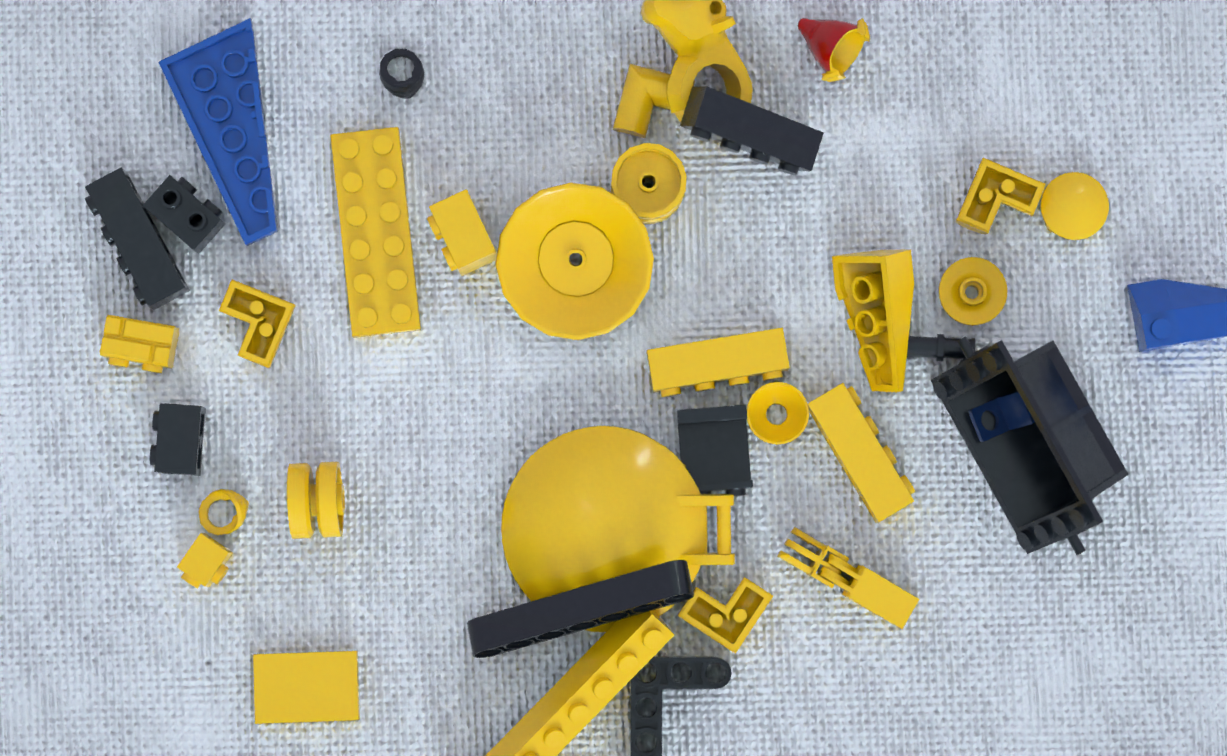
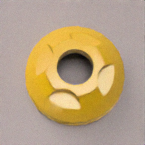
(783, 395)

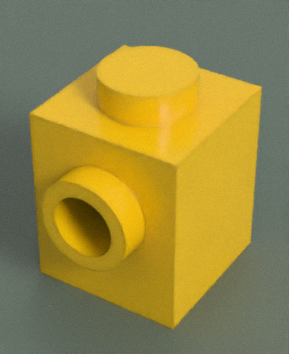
(205, 562)

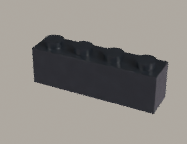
(751, 129)
(137, 239)

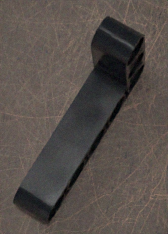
(663, 680)

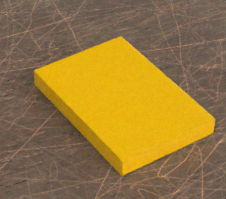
(306, 687)

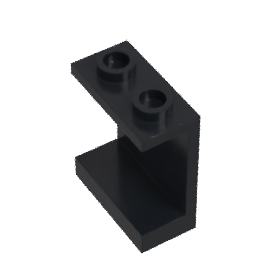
(716, 448)

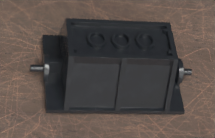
(1039, 470)

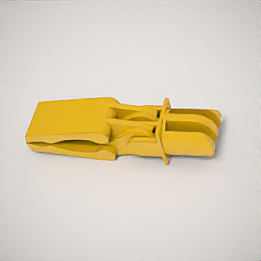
(864, 585)

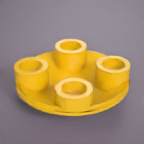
(1074, 206)

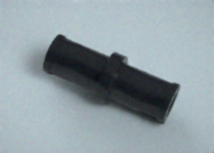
(936, 347)

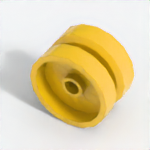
(668, 178)
(317, 500)

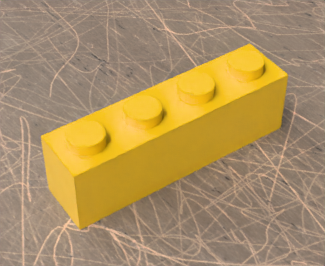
(718, 360)
(860, 453)

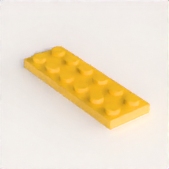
(375, 232)

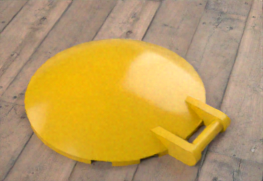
(606, 508)

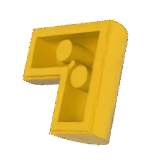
(640, 93)
(996, 186)
(267, 320)
(729, 622)

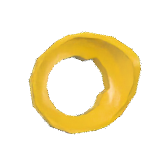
(238, 500)

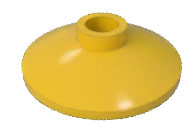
(990, 289)

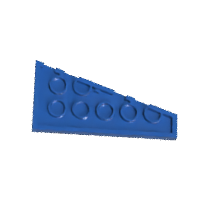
(224, 109)

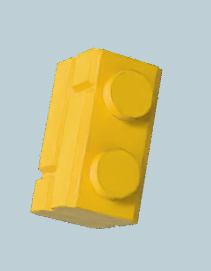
(139, 342)

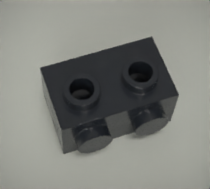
(184, 214)

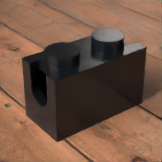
(178, 439)

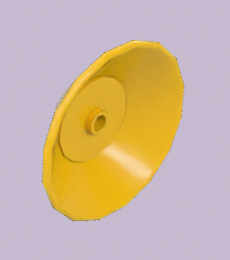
(568, 297)

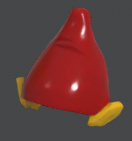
(834, 44)

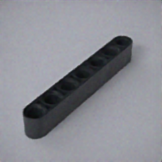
(580, 609)

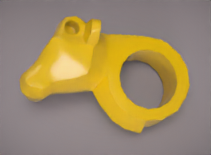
(699, 39)

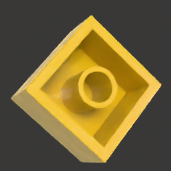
(463, 233)

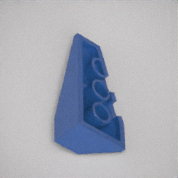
(1176, 313)

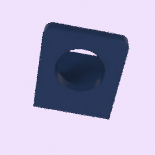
(1009, 414)

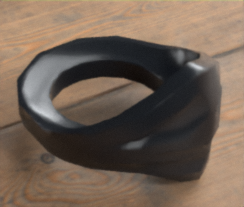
(409, 87)

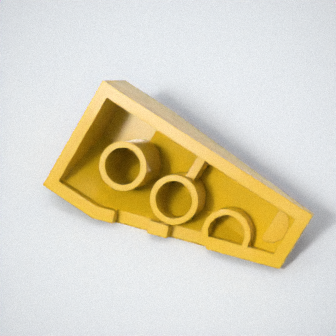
(879, 301)

